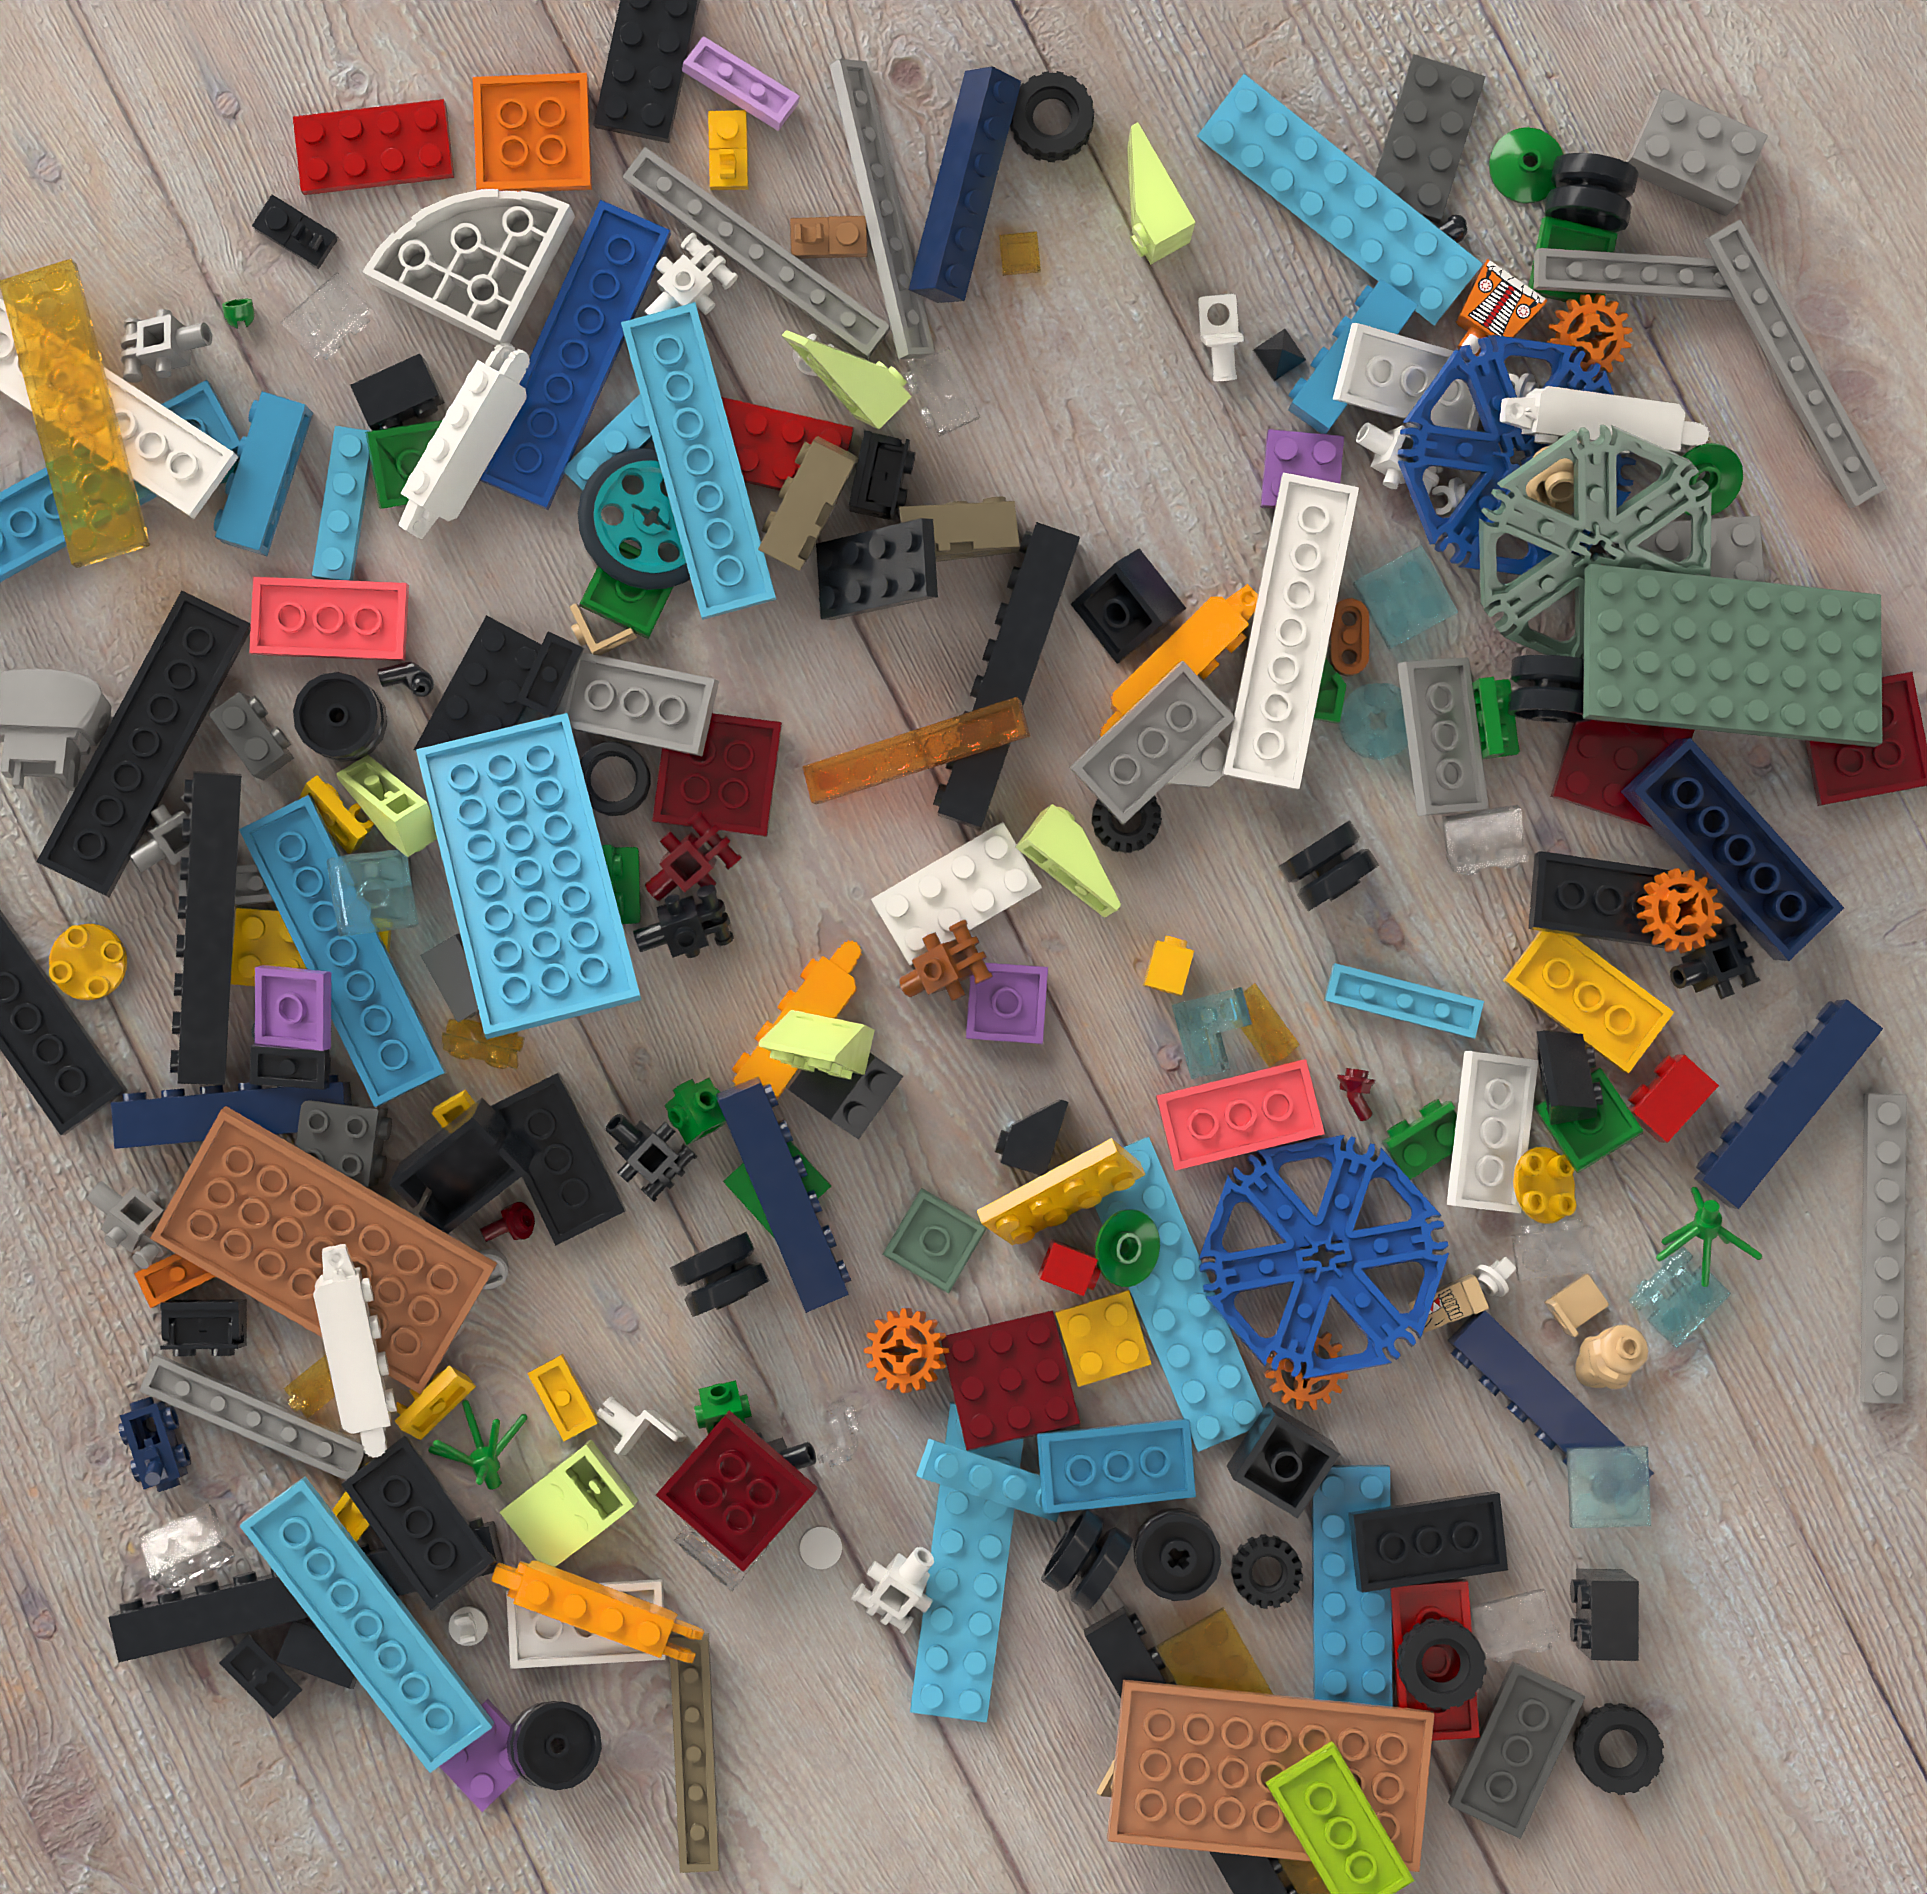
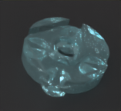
(1355, 721)

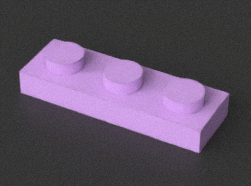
(740, 83)

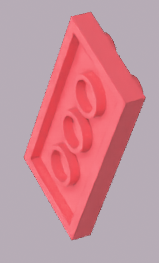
(329, 618)
(1240, 1114)

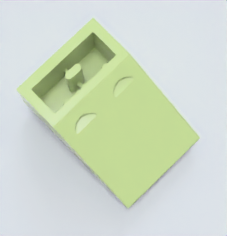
(820, 1043)
(569, 1506)

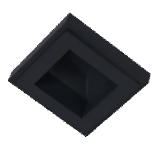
(1279, 355)

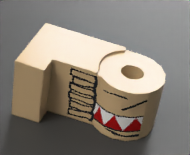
(1455, 1302)

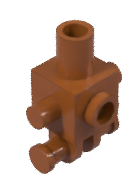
(946, 965)

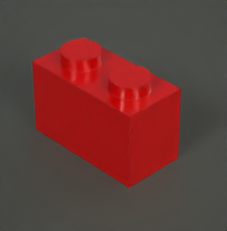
(1671, 1097)
(1069, 1268)

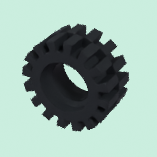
(1130, 841)
(1266, 1595)

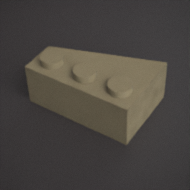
(807, 502)
(969, 529)

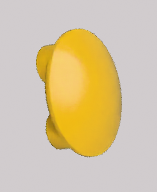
(87, 961)
(1545, 1185)

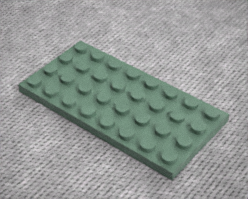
(1732, 656)

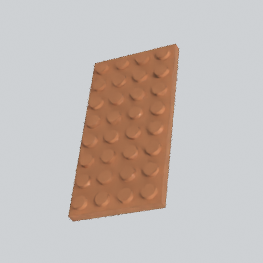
(267, 1209)
(1200, 1758)

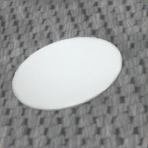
(820, 1548)

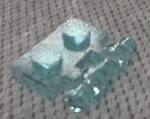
(1687, 1306)

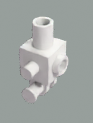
(686, 283)
(1386, 457)
(897, 1588)

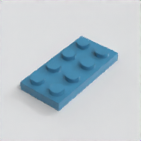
(1116, 1465)

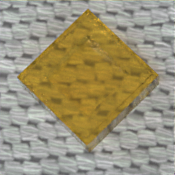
(1019, 253)

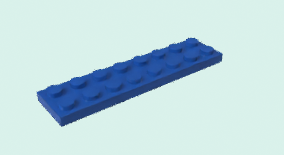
(576, 352)

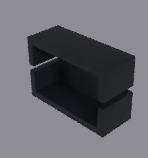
(462, 1167)

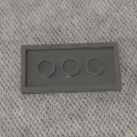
(1429, 134)
(1516, 1750)

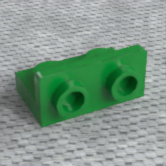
(1495, 725)
(624, 873)
(1423, 1141)

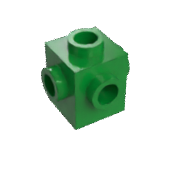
(695, 1110)
(717, 1401)

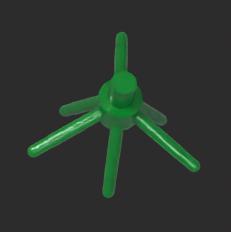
(1706, 1227)
(484, 1458)

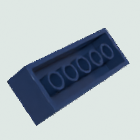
(1734, 848)

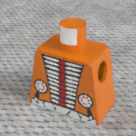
(1496, 306)

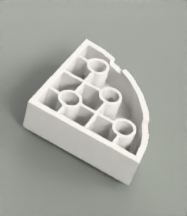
(474, 258)

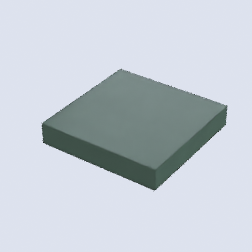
(935, 1240)

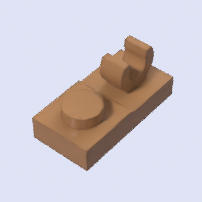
(829, 237)

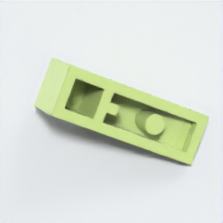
(390, 805)
(1066, 854)

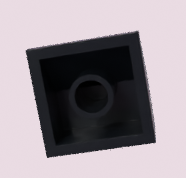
(1128, 605)
(1567, 1076)
(844, 1101)
(1032, 1139)

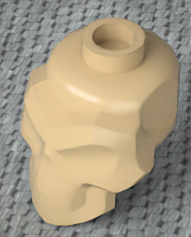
(1554, 485)
(1611, 1357)

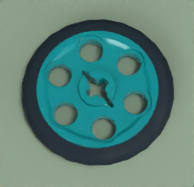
(603, 540)

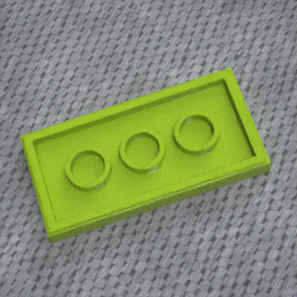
(1338, 1826)

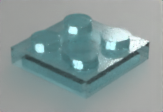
(1405, 597)
(372, 892)
(1608, 1486)

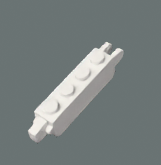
(1557, 411)
(465, 440)
(352, 1349)

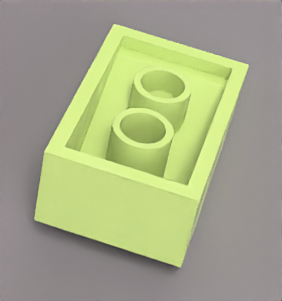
(1157, 210)
(864, 388)

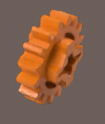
(1585, 322)
(1695, 911)
(906, 1335)
(1303, 1387)

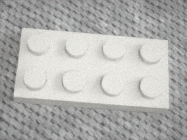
(1394, 371)
(963, 885)
(1491, 1130)
(547, 1642)

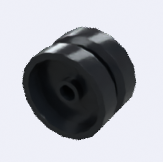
(1592, 190)
(1550, 688)
(344, 694)
(1329, 866)
(720, 1275)
(1091, 1561)
(1179, 1577)
(572, 1759)

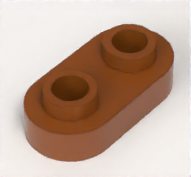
(1349, 638)

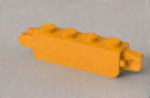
(1197, 642)
(823, 993)
(596, 1608)

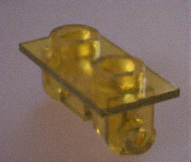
(1267, 1031)
(466, 1041)
(311, 1388)

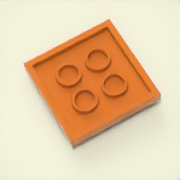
(532, 132)

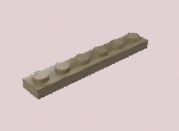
(694, 1758)

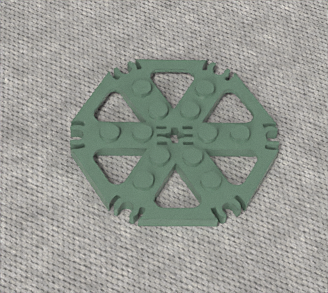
(1595, 511)

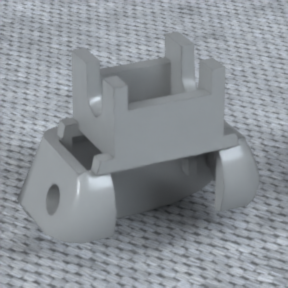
(41, 719)

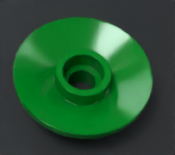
(1510, 173)
(1722, 473)
(1138, 1249)

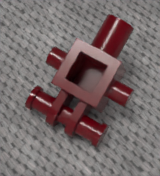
(690, 860)

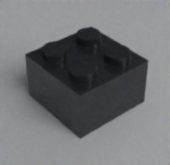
(1283, 1460)
(1605, 1614)

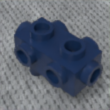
(156, 1454)

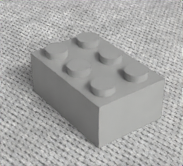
(1696, 152)

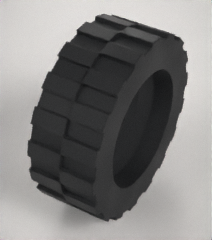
(1052, 87)
(1445, 1693)
(1640, 1770)

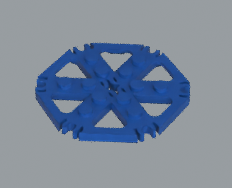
(1480, 451)
(1334, 1222)

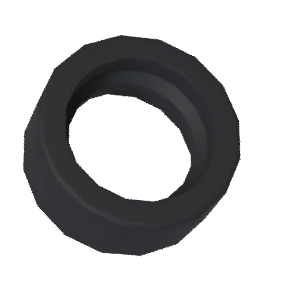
(642, 772)

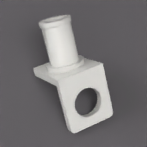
(1221, 337)
(633, 1427)

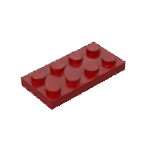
(373, 147)
(772, 438)
(1441, 1661)

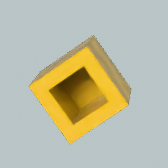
(1169, 966)

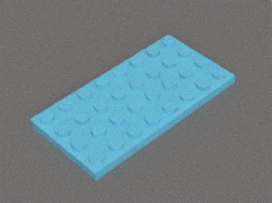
(527, 876)

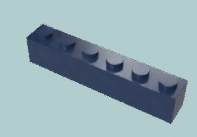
(965, 185)
(1787, 1103)
(190, 1118)
(782, 1193)
(1528, 1386)

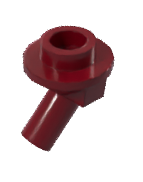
(1356, 1083)
(516, 1220)

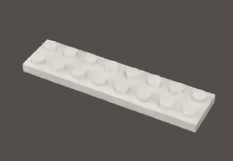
(160, 446)
(1290, 631)

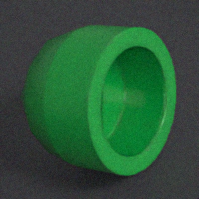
(238, 310)

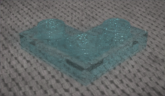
(1201, 1026)

